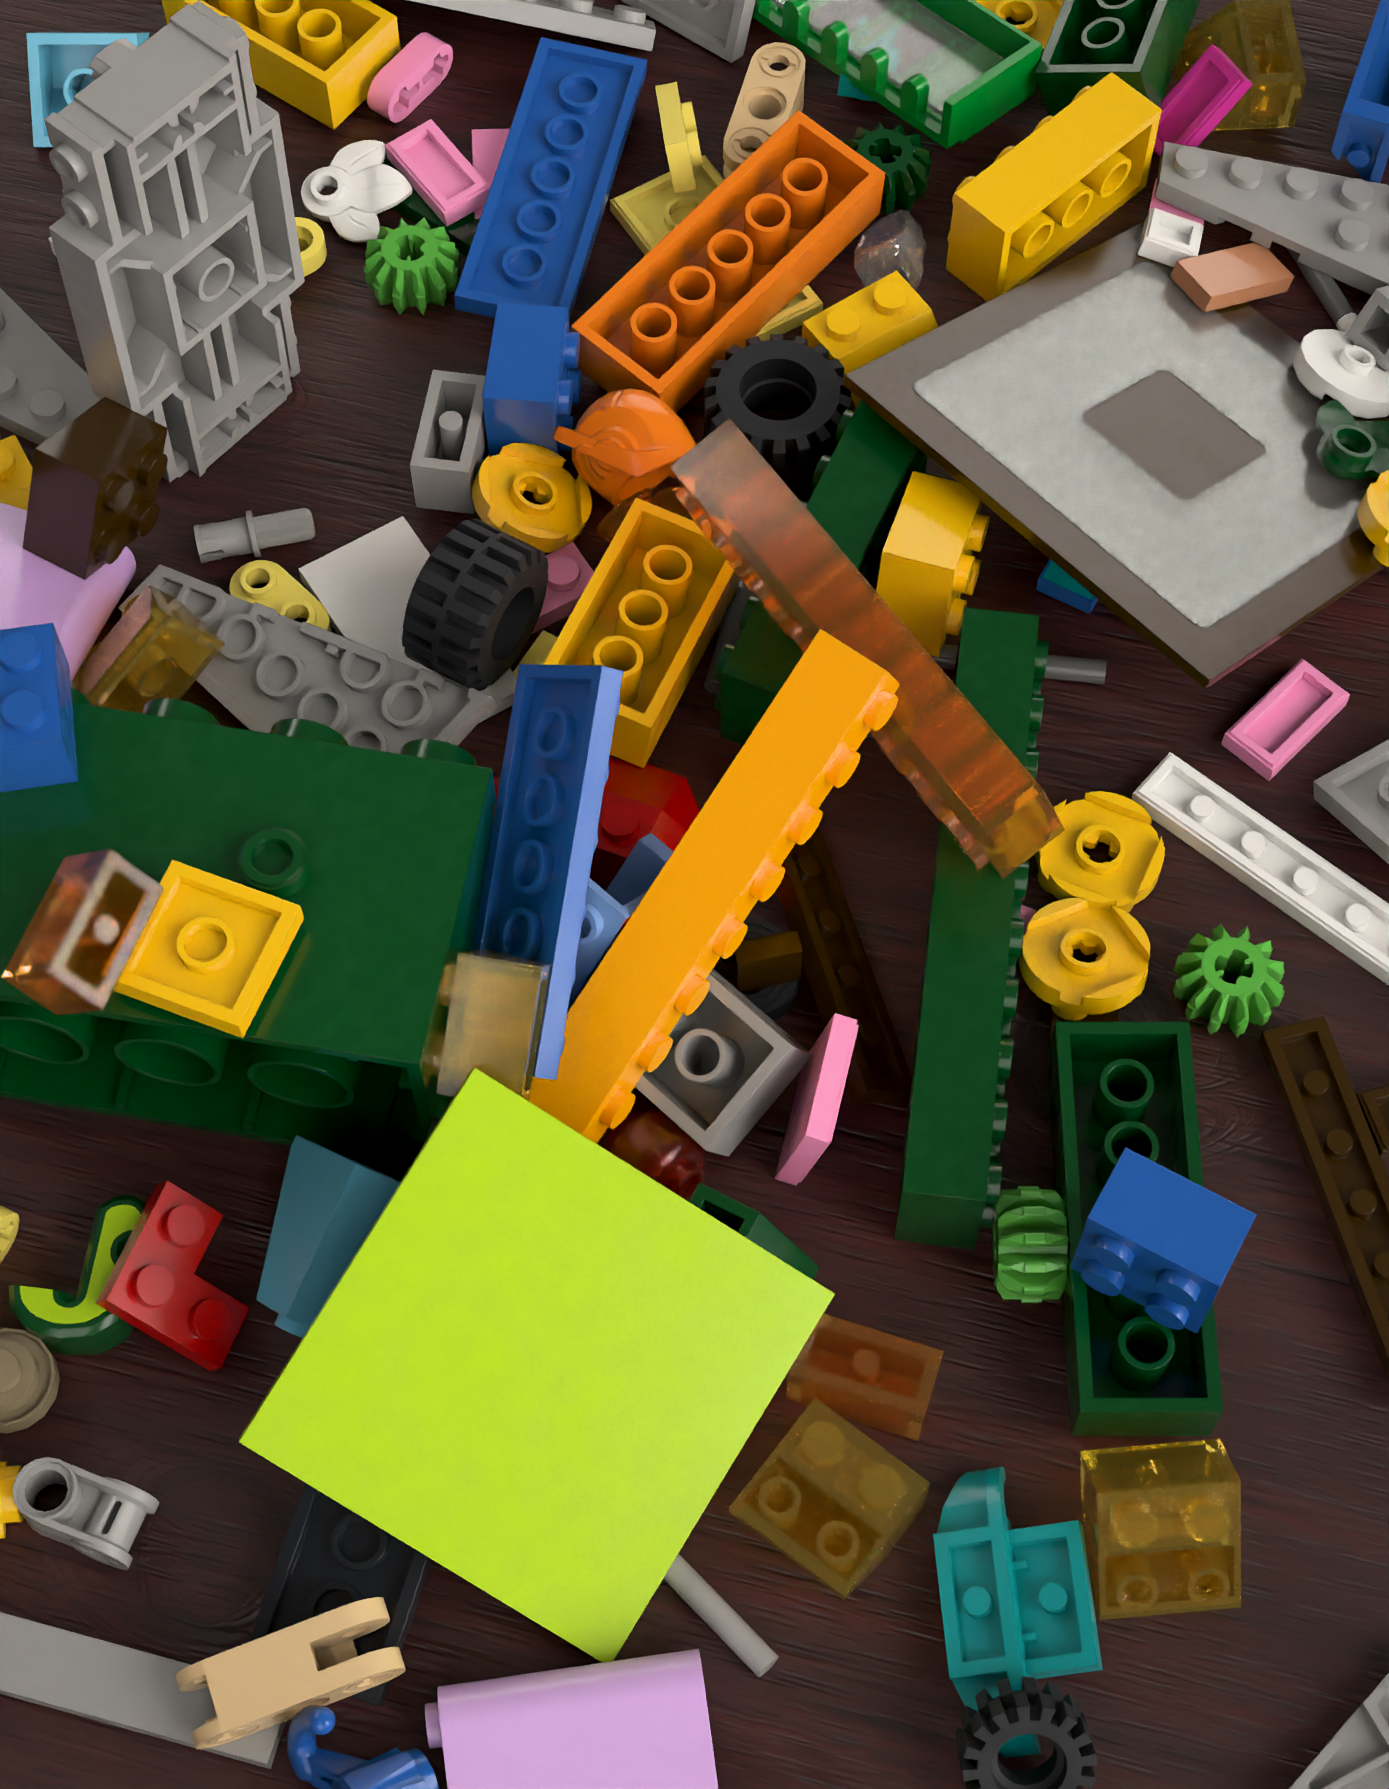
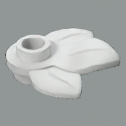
(362, 191)

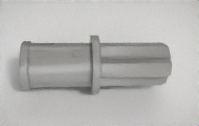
(251, 533)

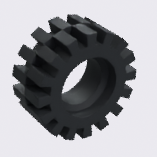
(1019, 1714)

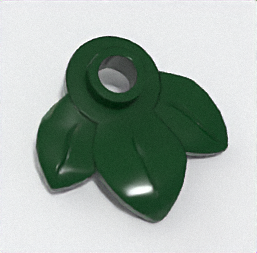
(1349, 446)

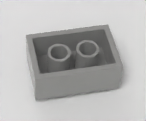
(723, 1068)

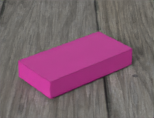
(1200, 100)

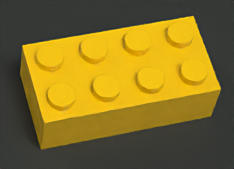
(312, 50)
(1051, 187)
(650, 617)

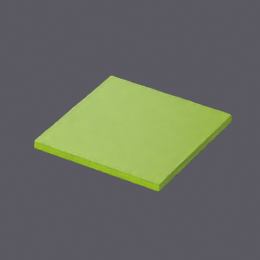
(538, 1367)

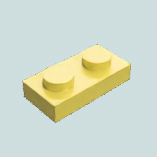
(679, 136)

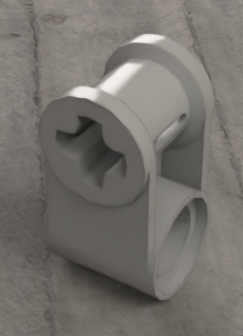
(96, 1516)

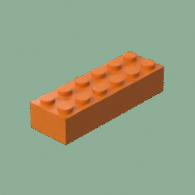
(730, 264)

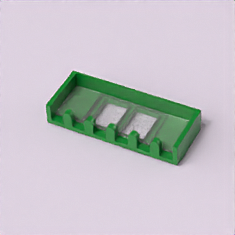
(927, 61)

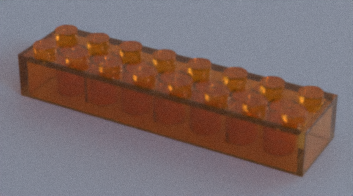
(810, 586)

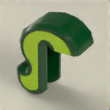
(73, 1321)

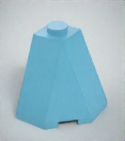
(317, 1229)

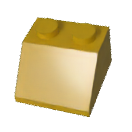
(870, 323)

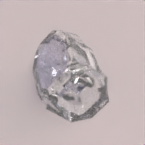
(890, 246)

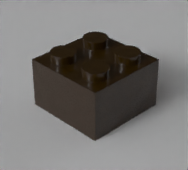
(95, 488)

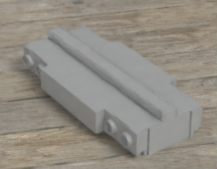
(179, 235)

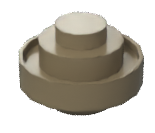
(26, 1380)

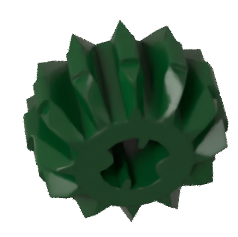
(900, 158)

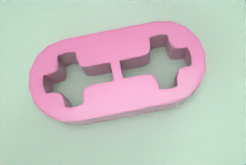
(410, 77)

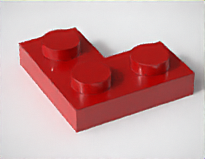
(157, 1285)

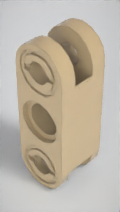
(764, 102)
(289, 1670)

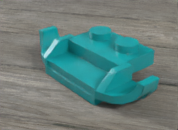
(1010, 1597)

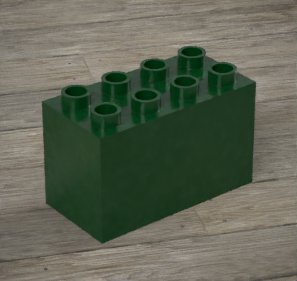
(357, 997)

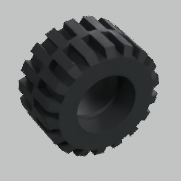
(780, 377)
(475, 604)

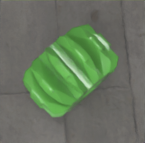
(412, 266)
(1235, 958)
(1030, 1244)

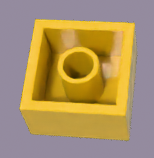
(930, 558)

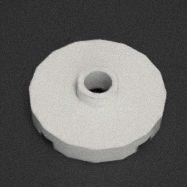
(1344, 371)

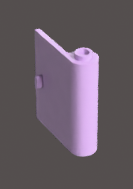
(44, 593)
(579, 1727)

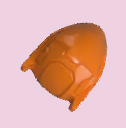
(626, 443)

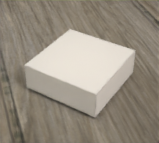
(1169, 237)

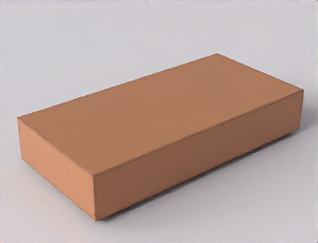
(1231, 276)

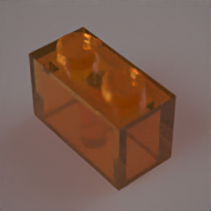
(83, 932)
(866, 1375)

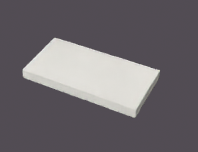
(368, 592)

